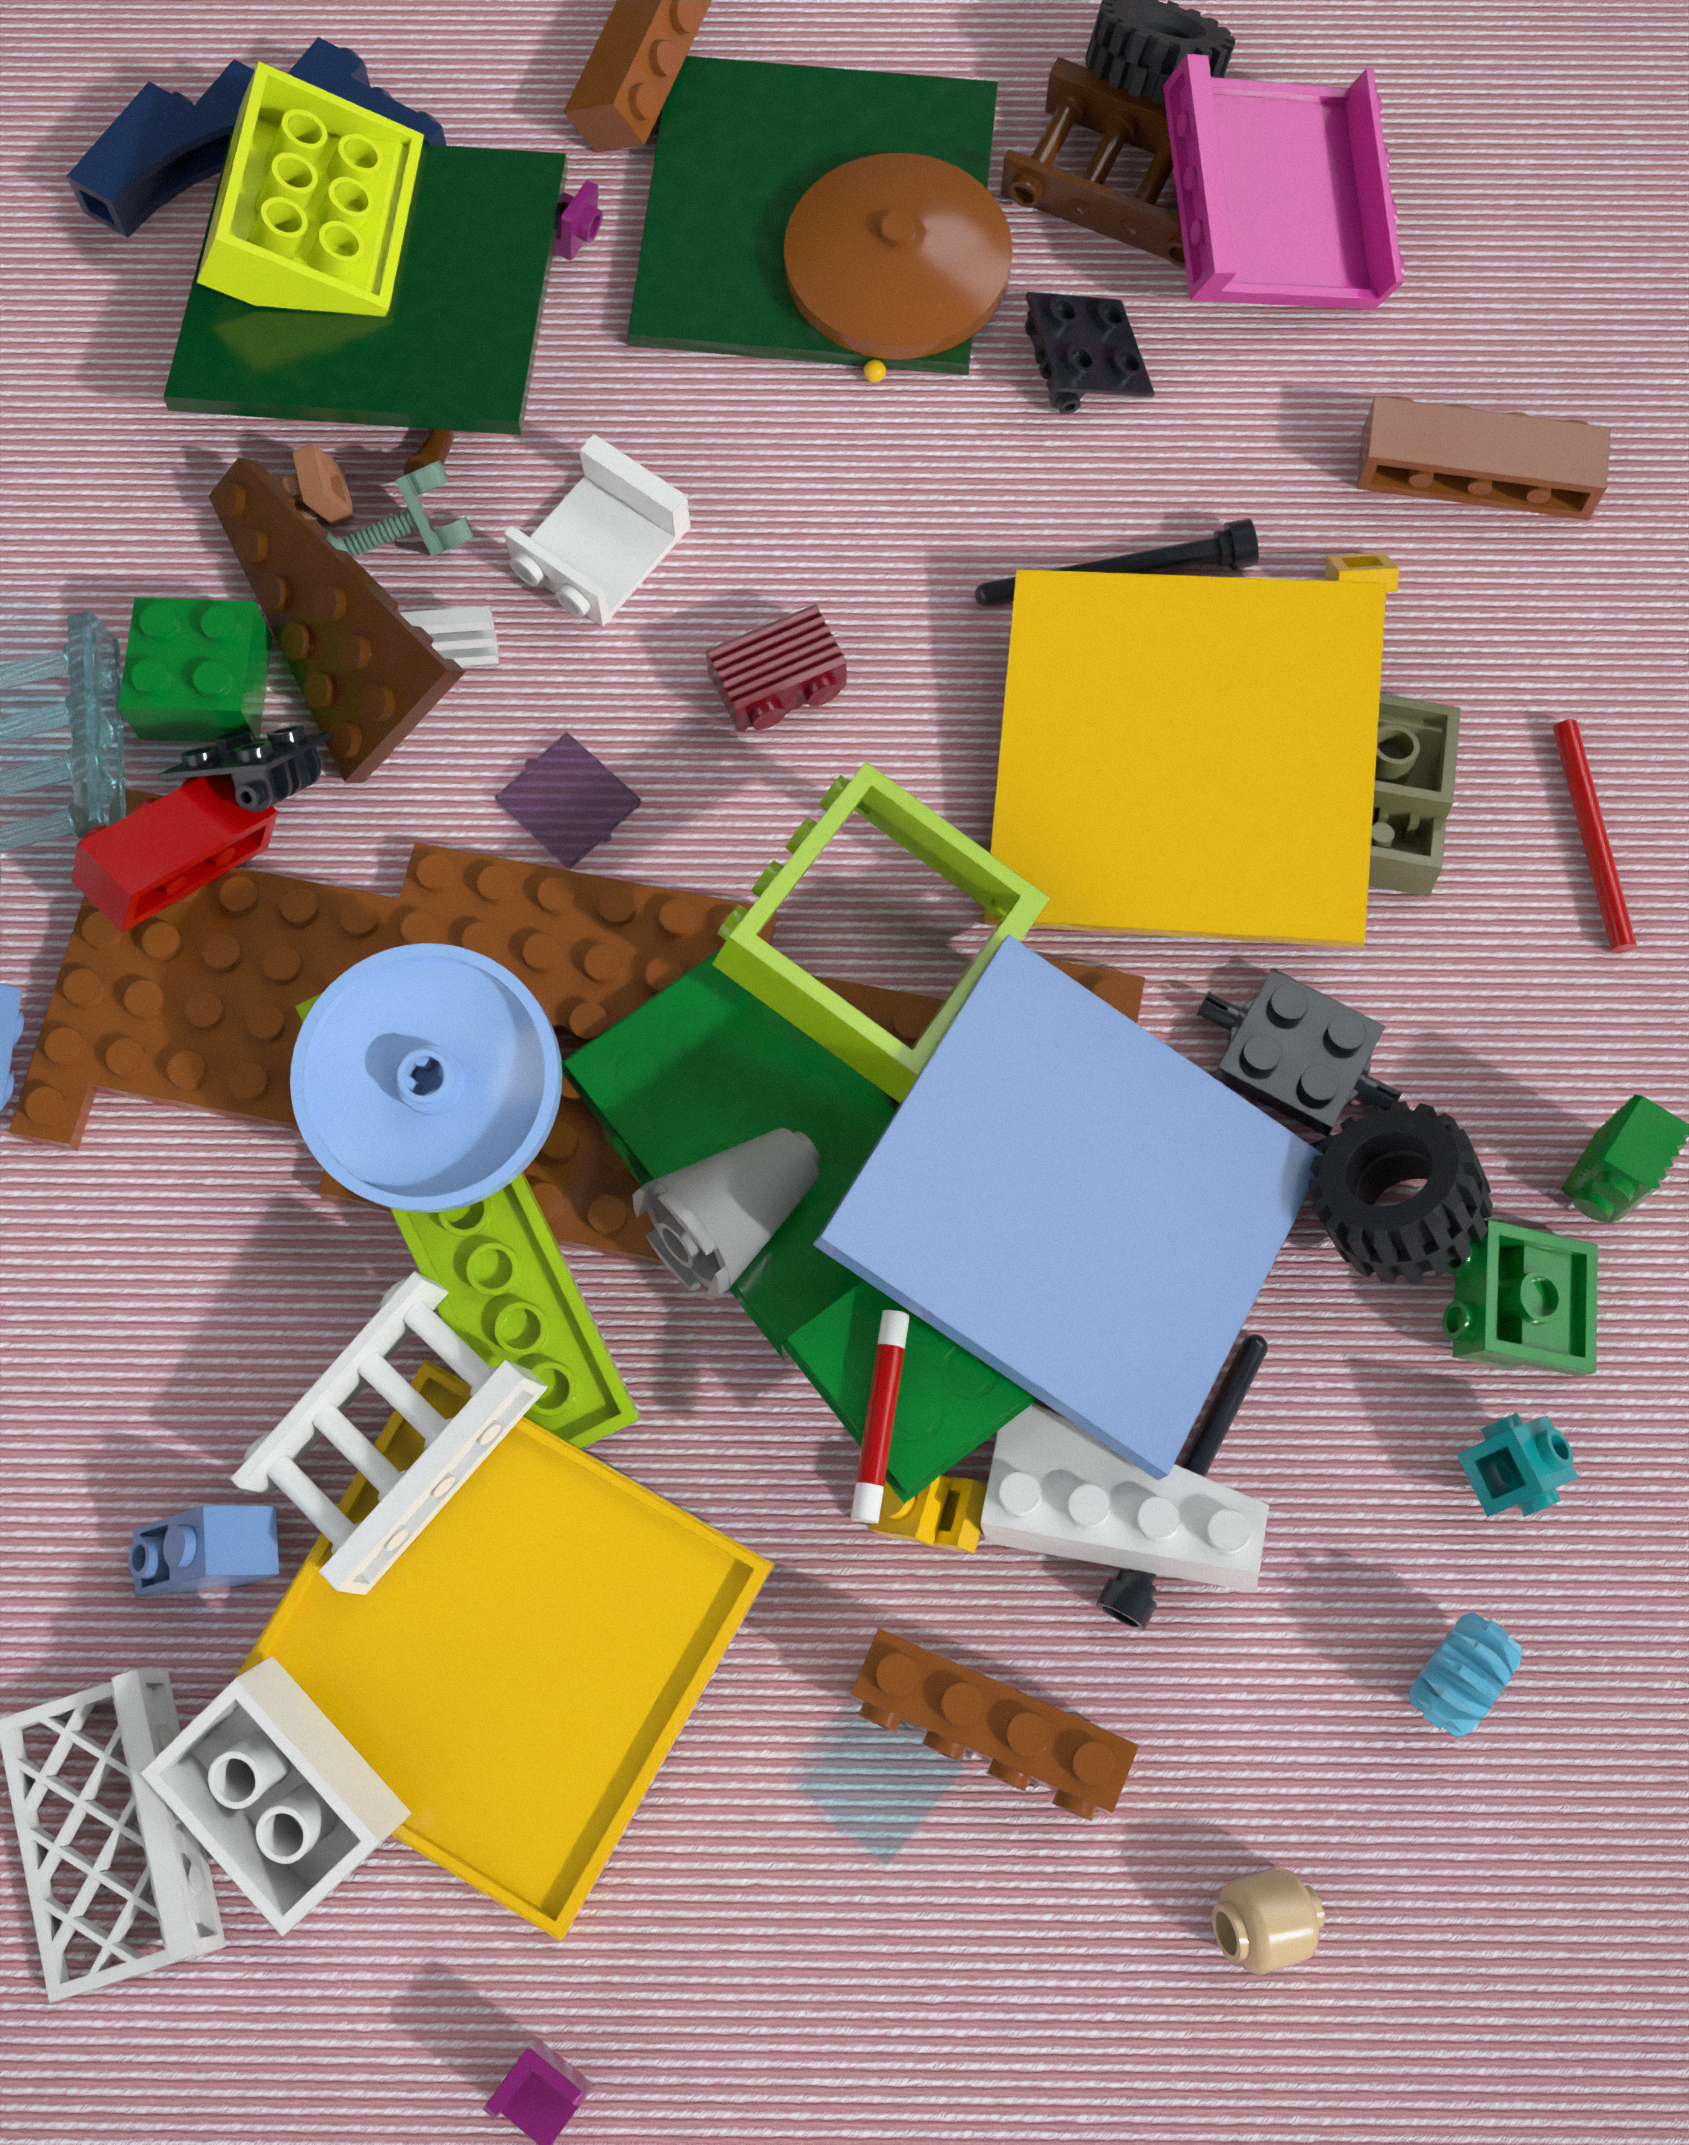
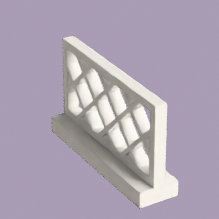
(174, 1856)

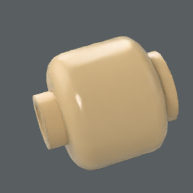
(1268, 1920)

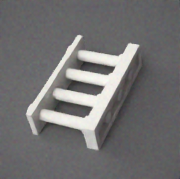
(452, 1445)

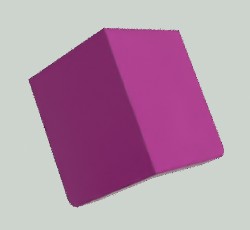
(540, 2094)

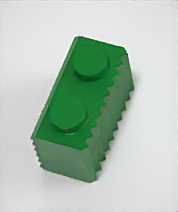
(1626, 1160)

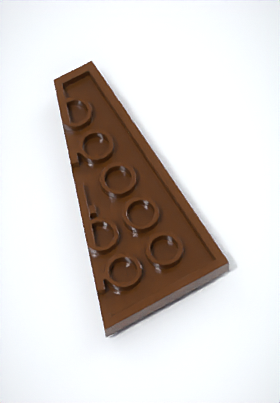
(339, 630)

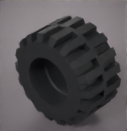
(1415, 1233)

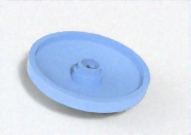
(426, 1078)

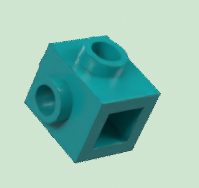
(1519, 1465)

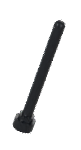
(1231, 546)
(1132, 1592)

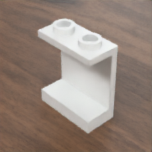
(602, 534)

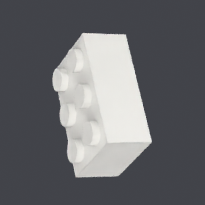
(275, 1793)

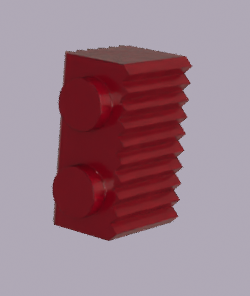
(777, 669)

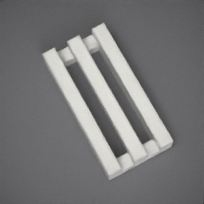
(464, 647)

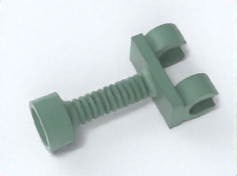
(411, 519)

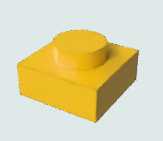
(1363, 568)
(961, 1516)
(915, 1519)

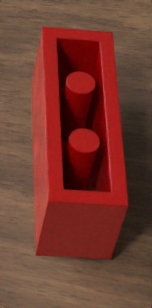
(168, 849)

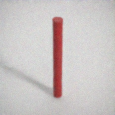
(1594, 836)

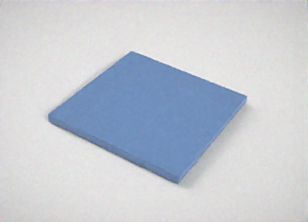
(1075, 1206)

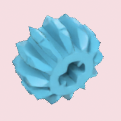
(1466, 1674)

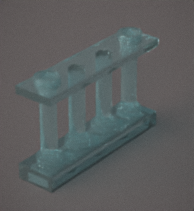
(96, 735)

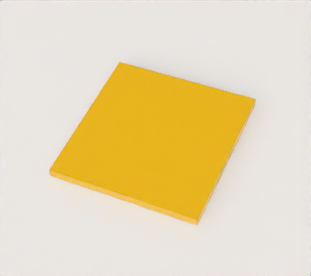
(1192, 754)
(519, 1656)

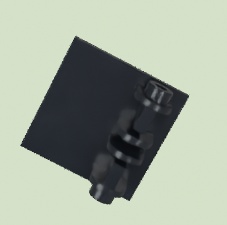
(1084, 348)
(260, 768)

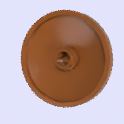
(897, 255)

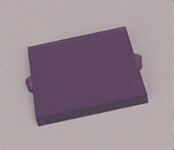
(568, 800)

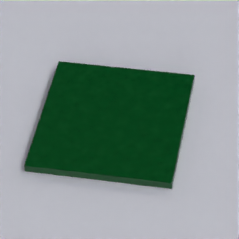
(733, 164)
(456, 327)

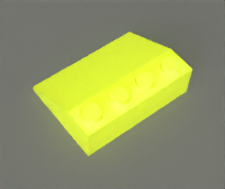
(310, 201)

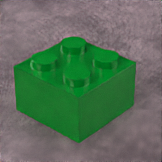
(195, 669)

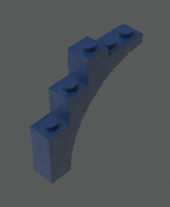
(170, 144)

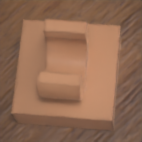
(319, 486)

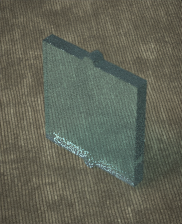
(880, 1784)

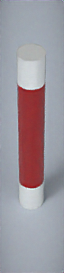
(880, 1417)

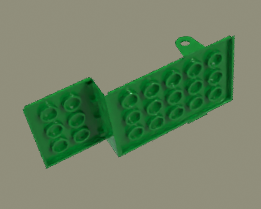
(721, 1067)

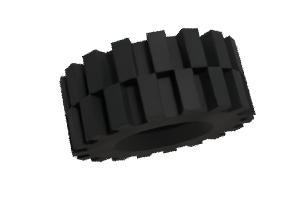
(1145, 41)

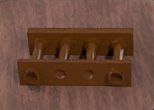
(1085, 100)

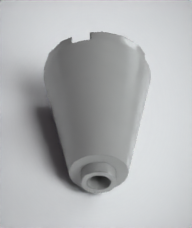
(727, 1207)

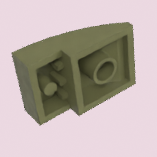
(1412, 792)

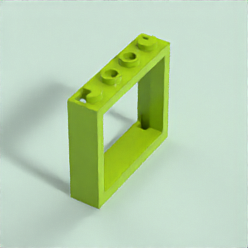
(812, 1004)

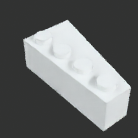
(1080, 1500)

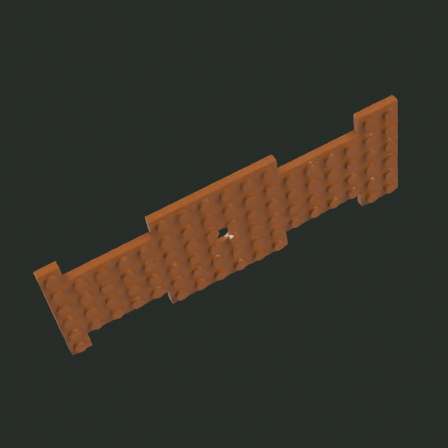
(207, 991)

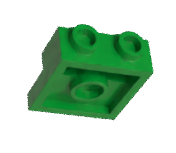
(1525, 1301)

